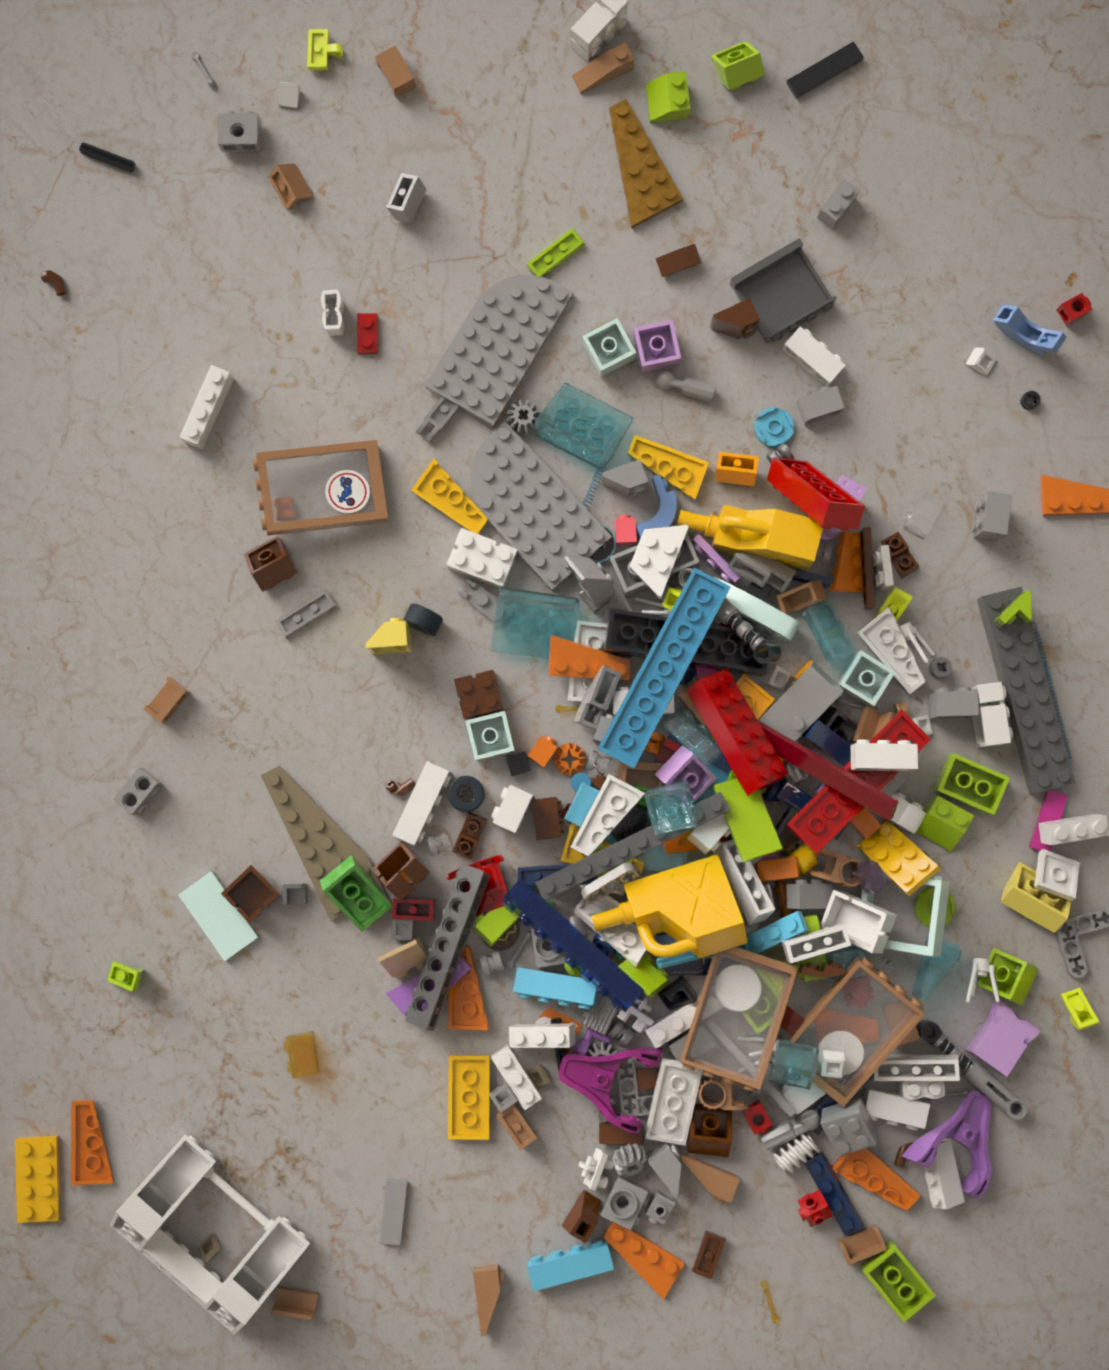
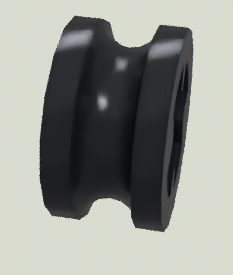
(1023, 401)

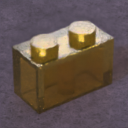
(302, 1054)

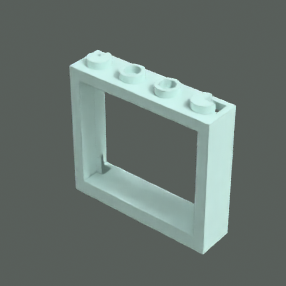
(937, 921)

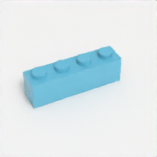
(555, 987)
(570, 1265)

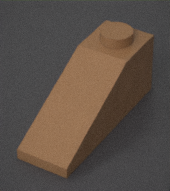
(604, 68)
(717, 1181)
(487, 1289)

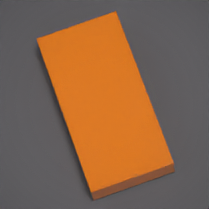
(778, 869)

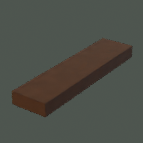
(867, 566)

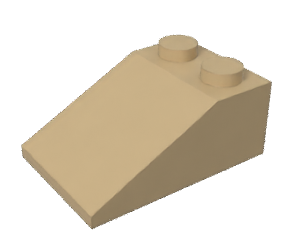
(401, 959)

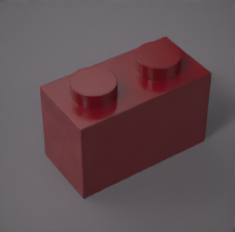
(414, 909)

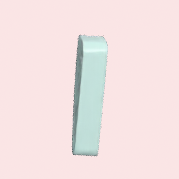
(763, 615)

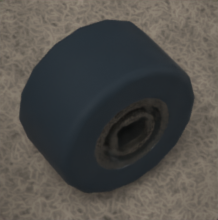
(423, 619)
(466, 793)

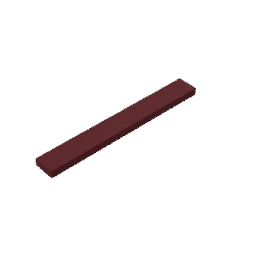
(831, 774)

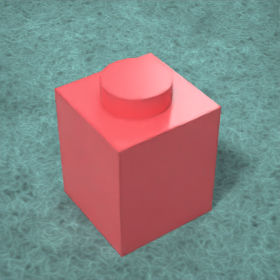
(625, 530)

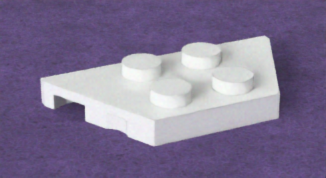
(657, 556)

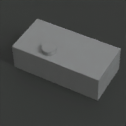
(632, 584)
(802, 703)

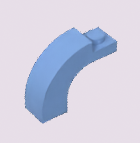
(1026, 333)
(667, 507)

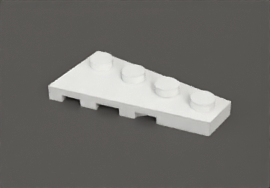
(590, 635)
(891, 647)
(608, 809)
(620, 937)

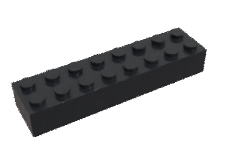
(721, 648)

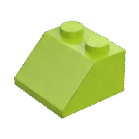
(738, 65)
(668, 97)
(944, 823)
(646, 975)
(1011, 975)

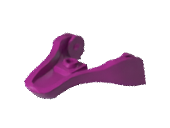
(595, 1076)

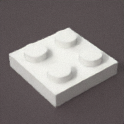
(882, 564)
(1057, 875)

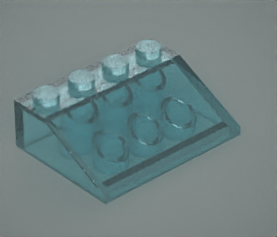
(582, 426)
(529, 618)

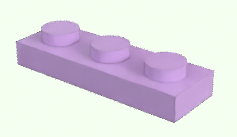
(714, 560)

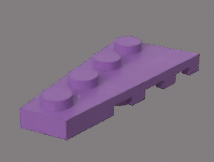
(403, 994)

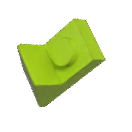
(1021, 606)
(125, 976)

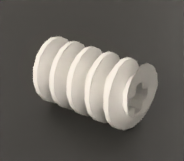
(796, 1153)

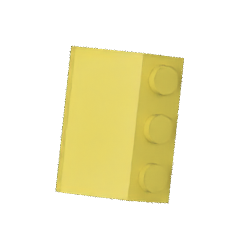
(391, 638)
(1039, 906)

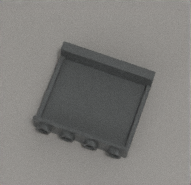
(783, 291)

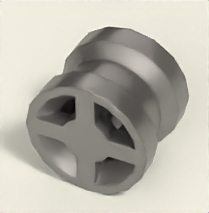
(937, 670)

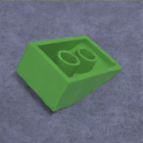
(355, 893)

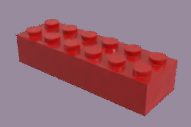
(815, 494)
(737, 731)

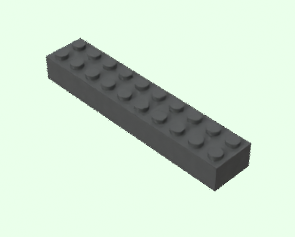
(1027, 695)

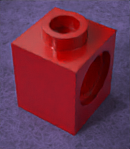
(1067, 313)
(757, 1108)

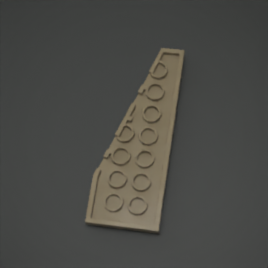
(314, 834)

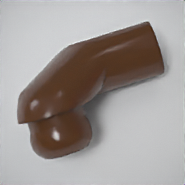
(55, 279)
(399, 789)
(899, 1160)

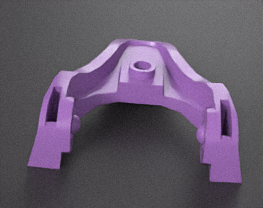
(970, 1129)

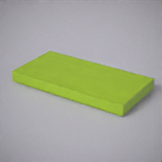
(748, 821)

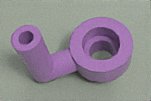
(581, 1047)

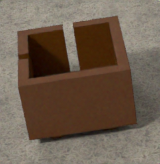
(478, 694)
(401, 870)
(251, 894)

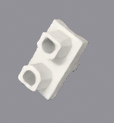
(642, 1019)
(593, 1169)

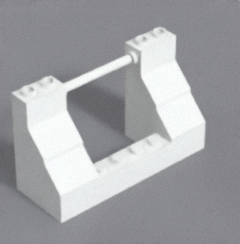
(158, 1198)

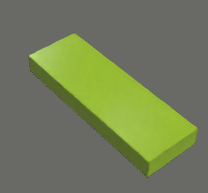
(555, 254)

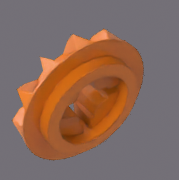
(575, 751)

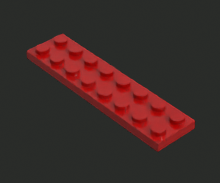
(830, 809)

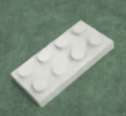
(673, 1103)

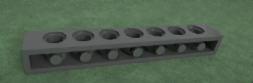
(450, 959)

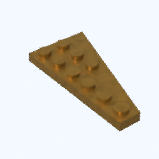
(644, 177)

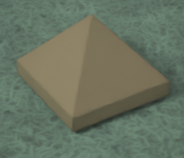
(540, 1076)
(210, 1248)

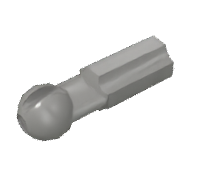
(689, 386)
(790, 1129)

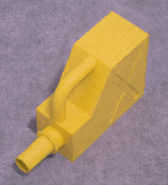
(763, 533)
(687, 904)

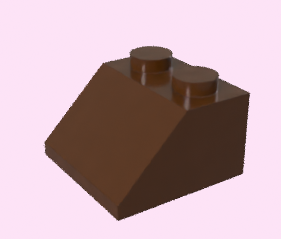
(736, 321)
(270, 563)
(710, 1131)

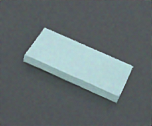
(217, 917)

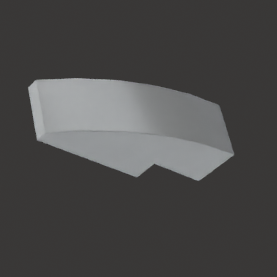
(762, 570)
(597, 698)

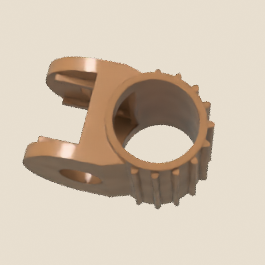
(836, 875)
(727, 1101)

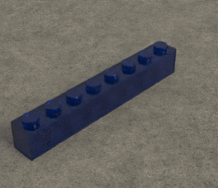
(572, 945)

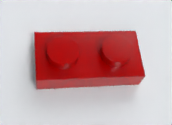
(367, 333)

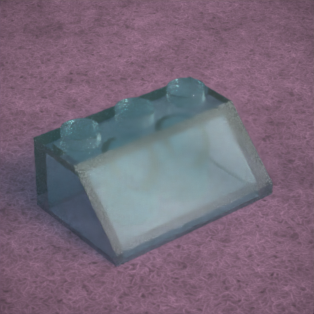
(828, 632)
(693, 737)

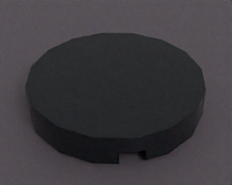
(632, 823)

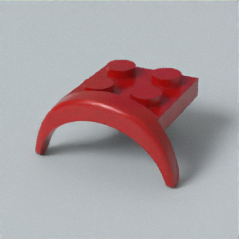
(496, 885)

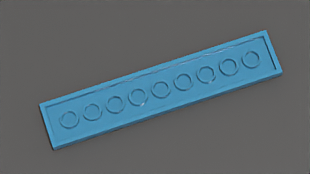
(664, 668)

